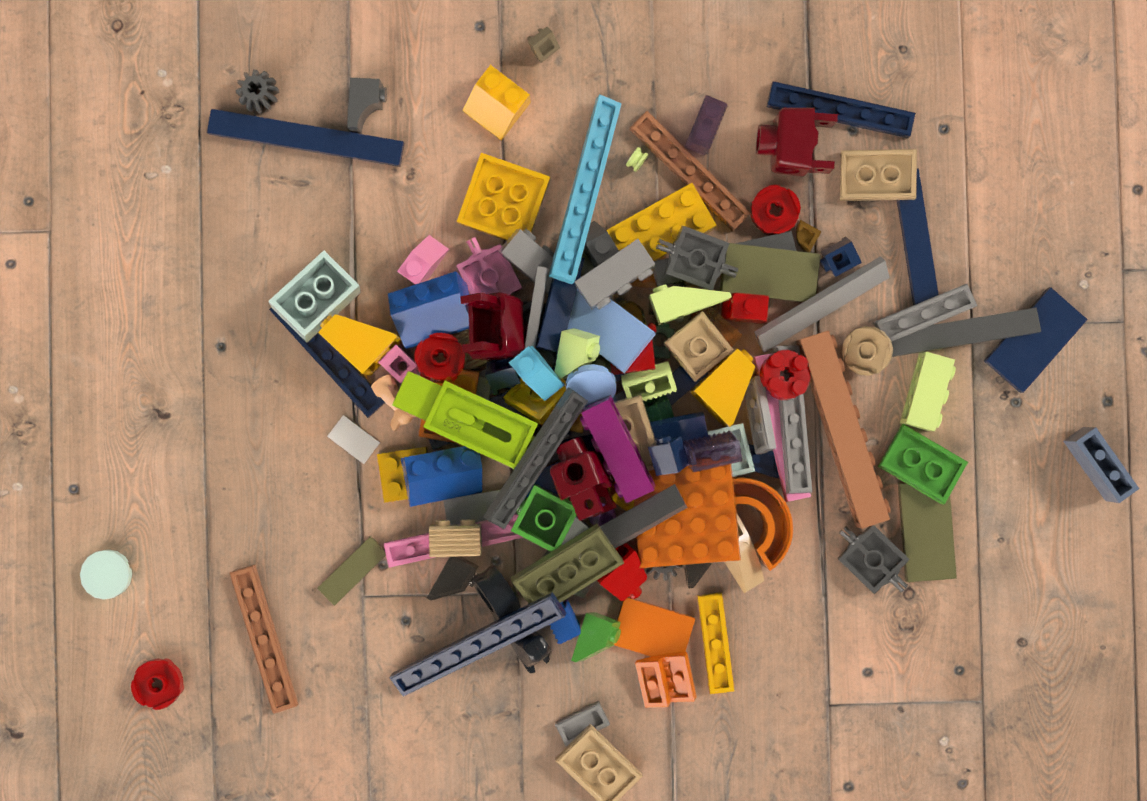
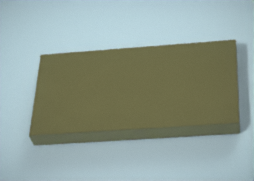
(771, 272)
(926, 536)
(569, 567)

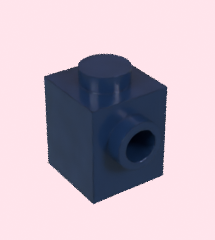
(668, 455)

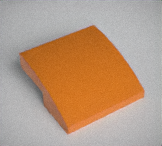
(665, 679)

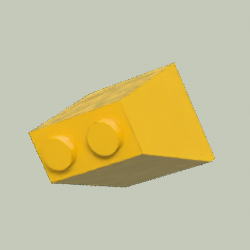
(358, 342)
(725, 386)

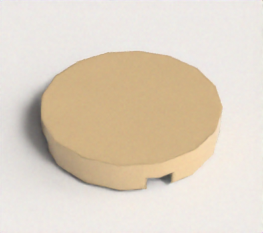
(867, 350)

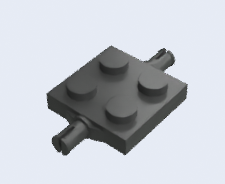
(696, 258)
(873, 559)

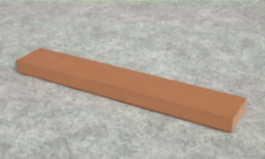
(689, 170)
(264, 639)

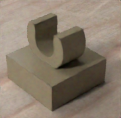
(543, 44)

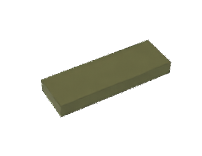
(352, 570)

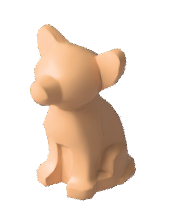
(387, 389)

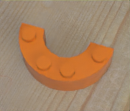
(775, 515)

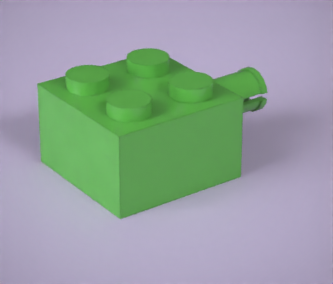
(544, 518)

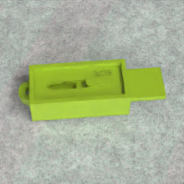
(467, 418)

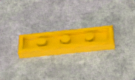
(715, 643)

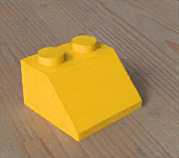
(496, 102)

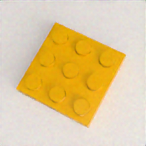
(502, 197)

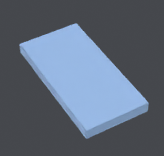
(620, 332)

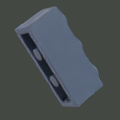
(1101, 464)

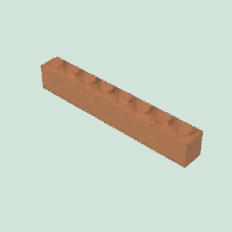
(843, 430)

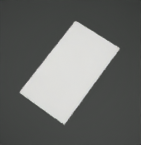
(353, 439)

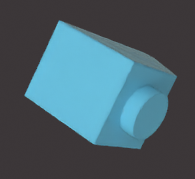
(536, 373)

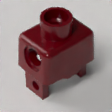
(793, 140)
(495, 326)
(582, 487)

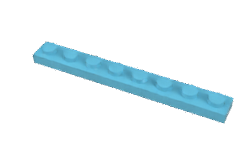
(585, 190)

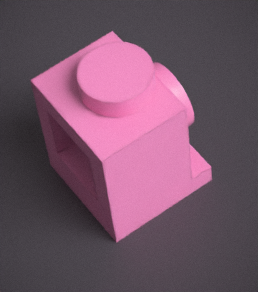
(394, 358)

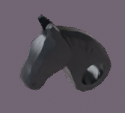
(503, 601)

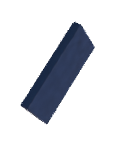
(1026, 356)

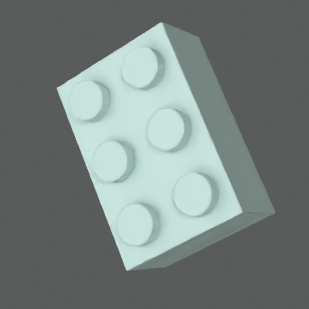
(314, 295)

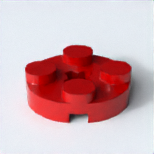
(778, 196)
(432, 346)
(799, 374)
(153, 697)

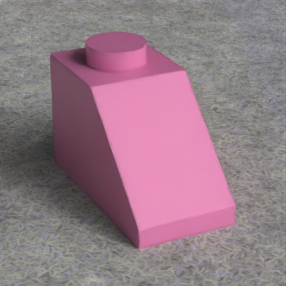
(423, 260)

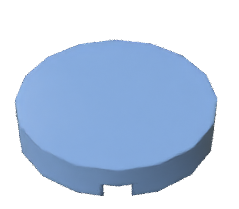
(592, 383)

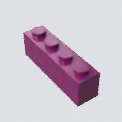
(617, 448)

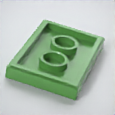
(922, 464)

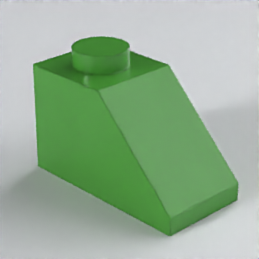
(596, 636)

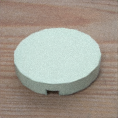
(105, 574)

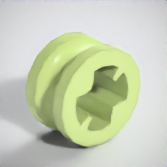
(637, 159)

